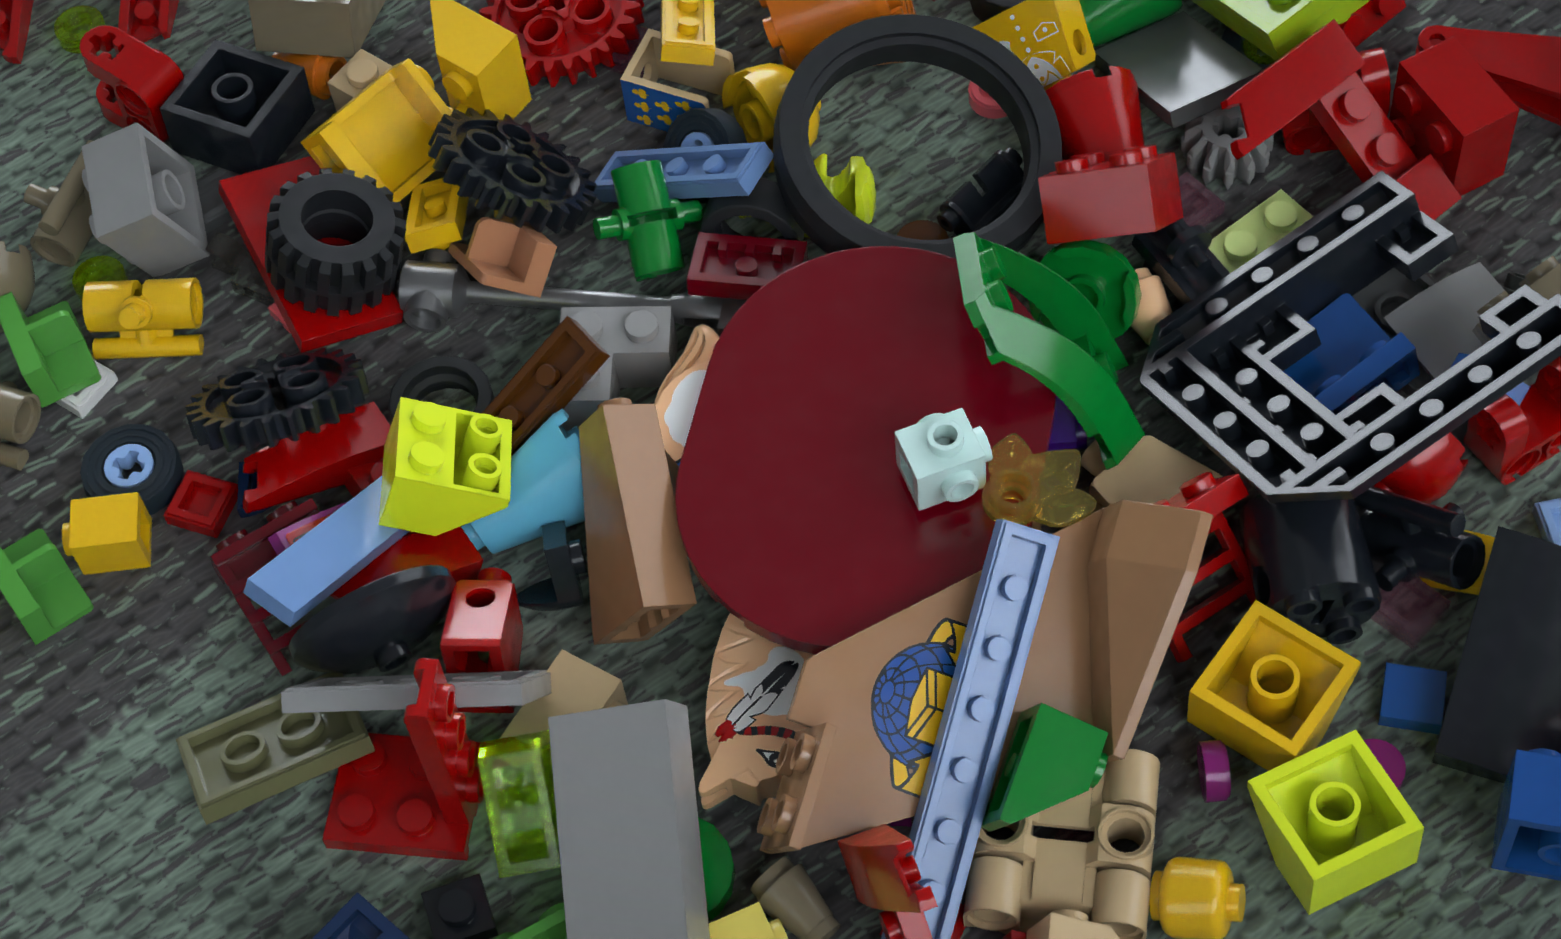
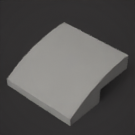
(1443, 317)

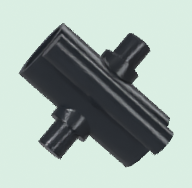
(1419, 541)

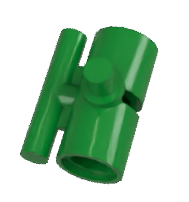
(647, 219)

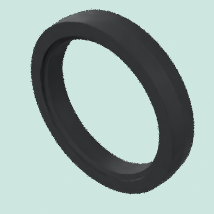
(921, 41)

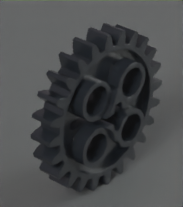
(512, 170)
(243, 410)

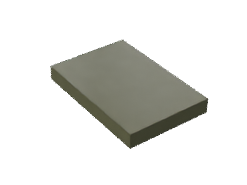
(266, 753)

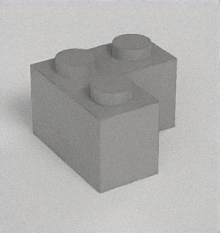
(640, 349)

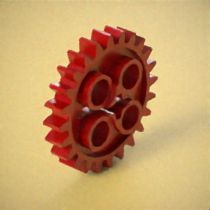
(567, 34)

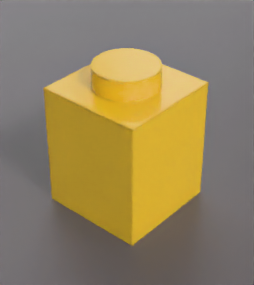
(108, 533)

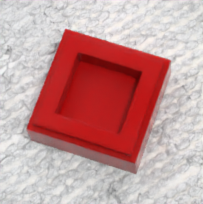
(202, 504)

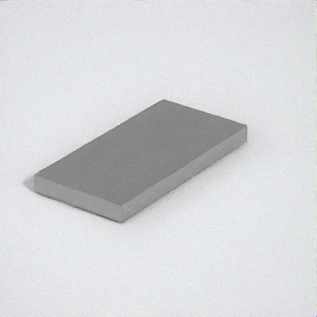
(398, 691)

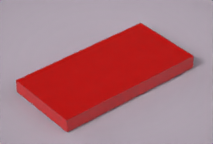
(248, 203)

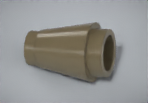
(791, 896)

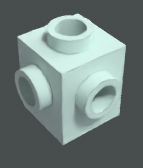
(942, 458)

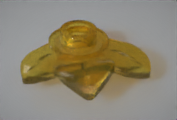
(1039, 481)

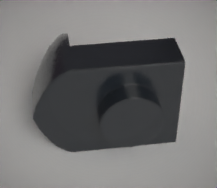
(565, 563)

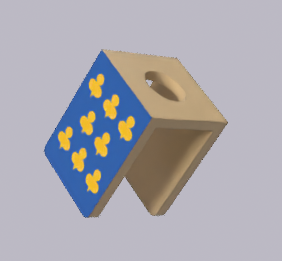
(660, 104)

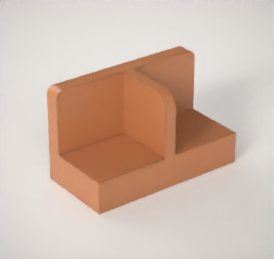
(506, 255)

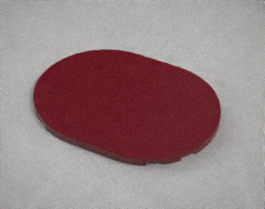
(793, 452)

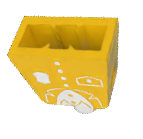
(1045, 36)

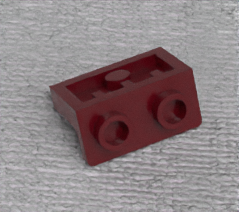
(740, 264)

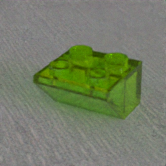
(520, 802)

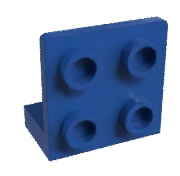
(1352, 357)

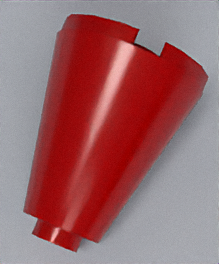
(1098, 112)

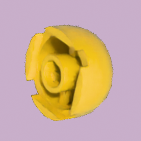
(755, 101)

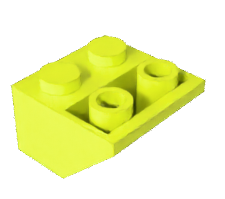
(443, 467)

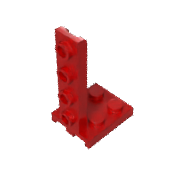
(414, 789)

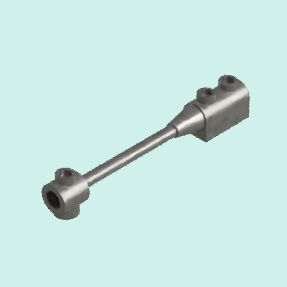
(441, 289)

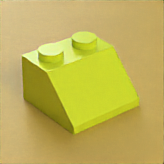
(1335, 821)

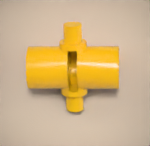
(144, 317)

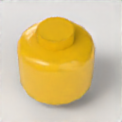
(1196, 898)

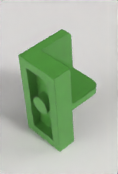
(49, 349)
(41, 586)

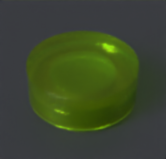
(74, 24)
(97, 269)

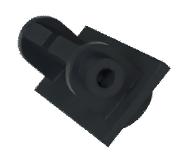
(1001, 184)

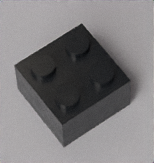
(237, 108)

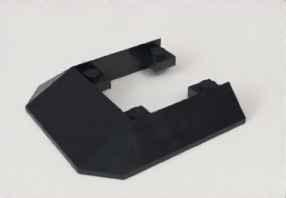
(1226, 352)

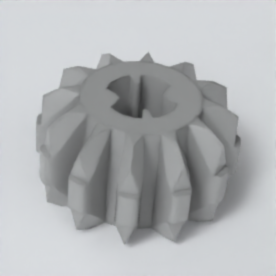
(1209, 150)

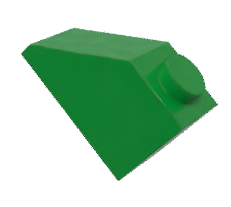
(1044, 765)

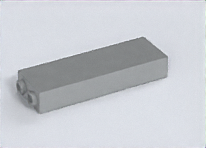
(628, 823)

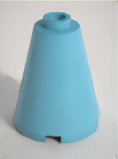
(543, 489)

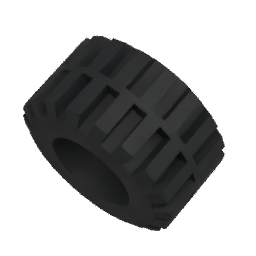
(329, 274)

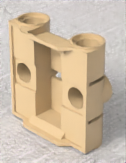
(1028, 877)

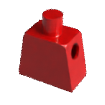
(483, 619)

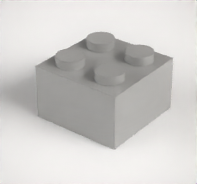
(144, 200)

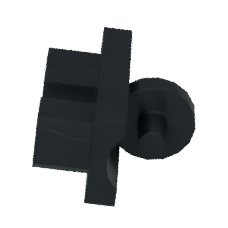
(1181, 259)

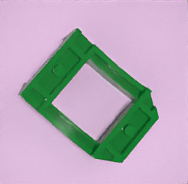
(1073, 363)

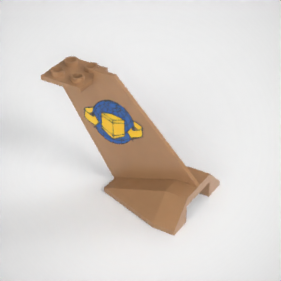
(883, 691)

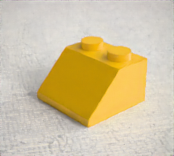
(478, 61)
(1271, 688)

